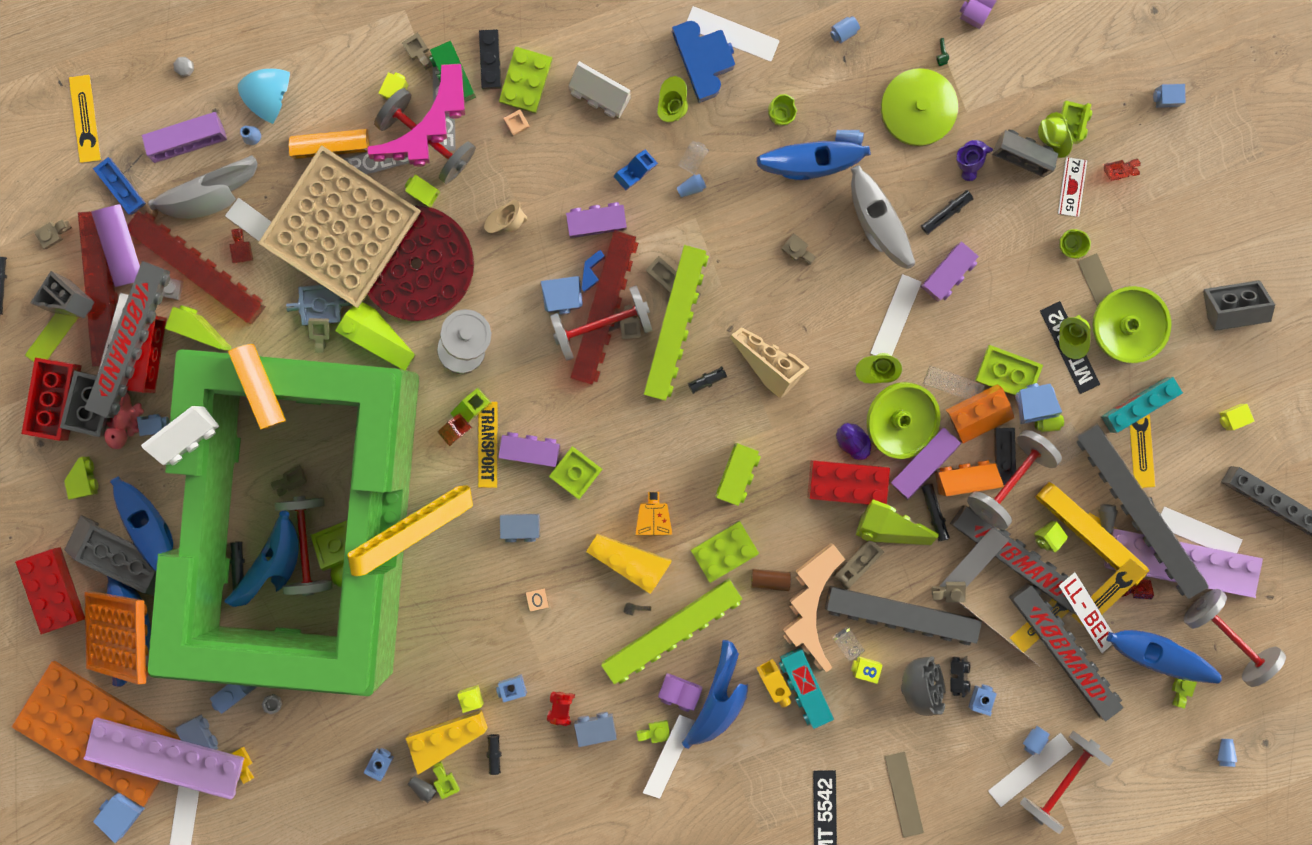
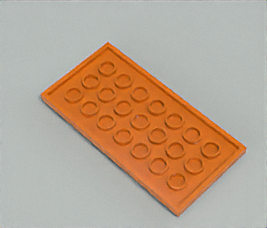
(116, 636)
(61, 720)

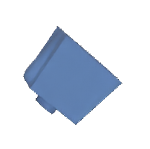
(562, 295)
(1037, 403)
(229, 696)
(117, 816)

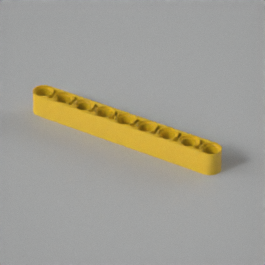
(409, 530)

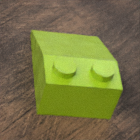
(192, 325)

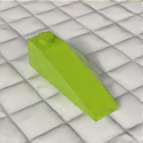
(372, 332)
(882, 524)

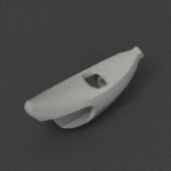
(207, 192)
(880, 219)

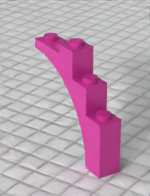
(433, 126)

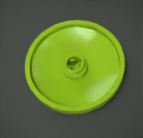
(919, 107)
(1132, 324)
(903, 420)

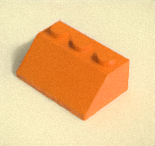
(980, 413)
(968, 478)

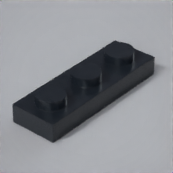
(490, 59)
(1005, 452)

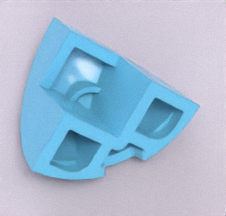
(264, 91)

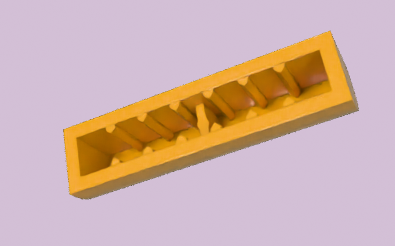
(337, 142)
(257, 386)

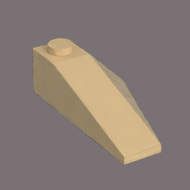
(774, 368)

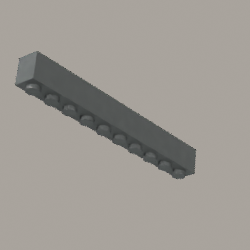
(1142, 511)

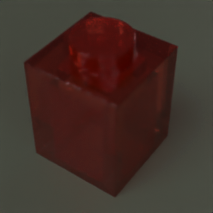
(454, 429)

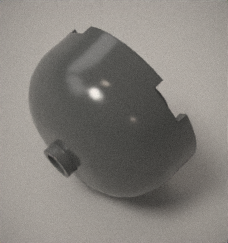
(919, 686)

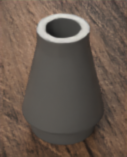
(1108, 516)
(422, 789)

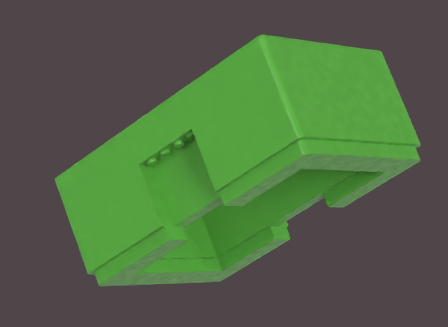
(191, 579)

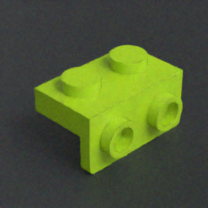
(1076, 118)

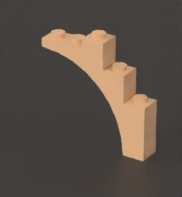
(803, 629)

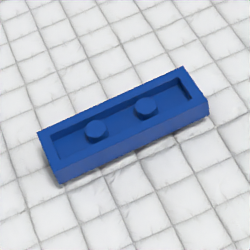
(119, 186)

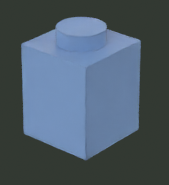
(1169, 95)

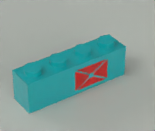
(1141, 404)
(806, 687)

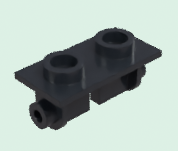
(960, 668)

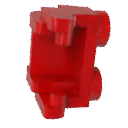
(560, 708)

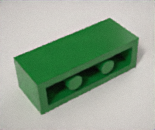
(445, 55)

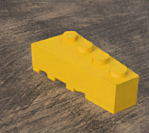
(633, 563)
(441, 740)

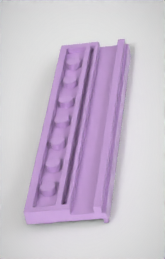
(1220, 568)
(163, 758)

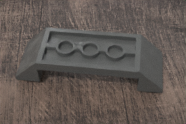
(110, 555)

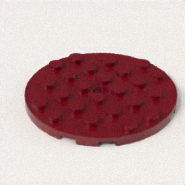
(441, 278)

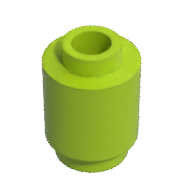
(1050, 424)

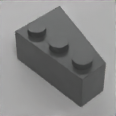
(62, 297)

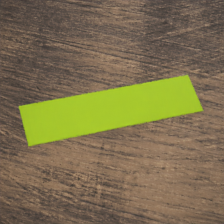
(51, 336)

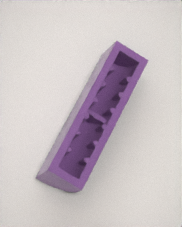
(184, 137)
(116, 244)
(925, 463)

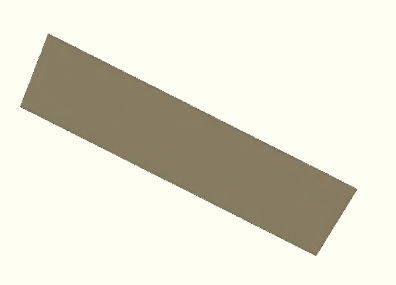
(1095, 277)
(904, 794)

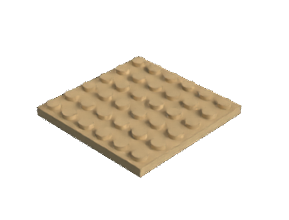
(339, 226)

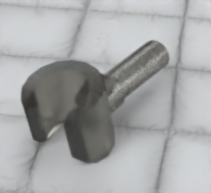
(630, 608)

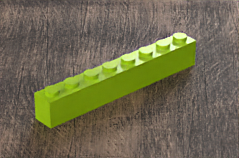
(675, 322)
(671, 631)

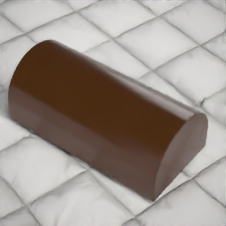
(771, 580)

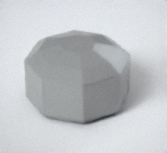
(183, 66)
(272, 704)

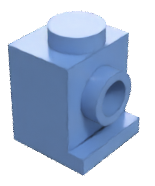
(152, 424)
(507, 695)
(976, 699)
(374, 771)

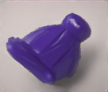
(971, 158)
(853, 441)

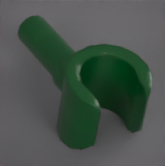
(944, 57)

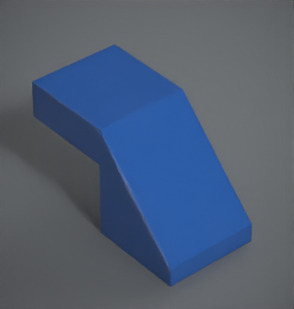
(635, 170)
(589, 277)

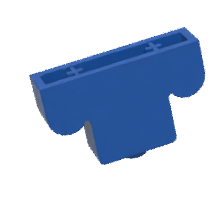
(703, 58)

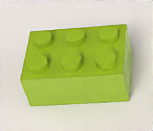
(737, 474)

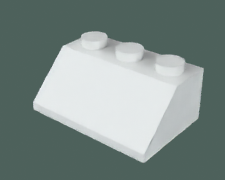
(599, 90)
(181, 435)

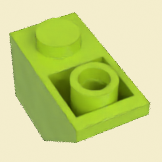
(421, 191)
(472, 405)
(81, 480)
(1050, 537)

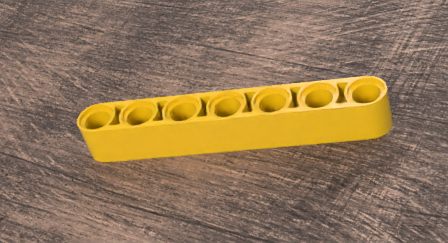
(1086, 528)

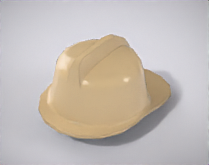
(507, 217)

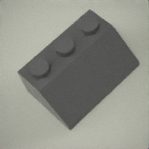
(1025, 153)
(1238, 305)
(75, 415)

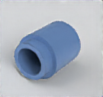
(844, 29)
(1036, 740)

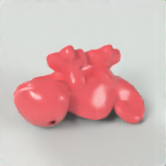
(125, 420)

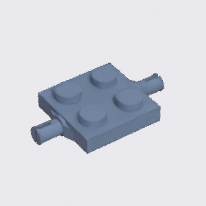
(318, 303)

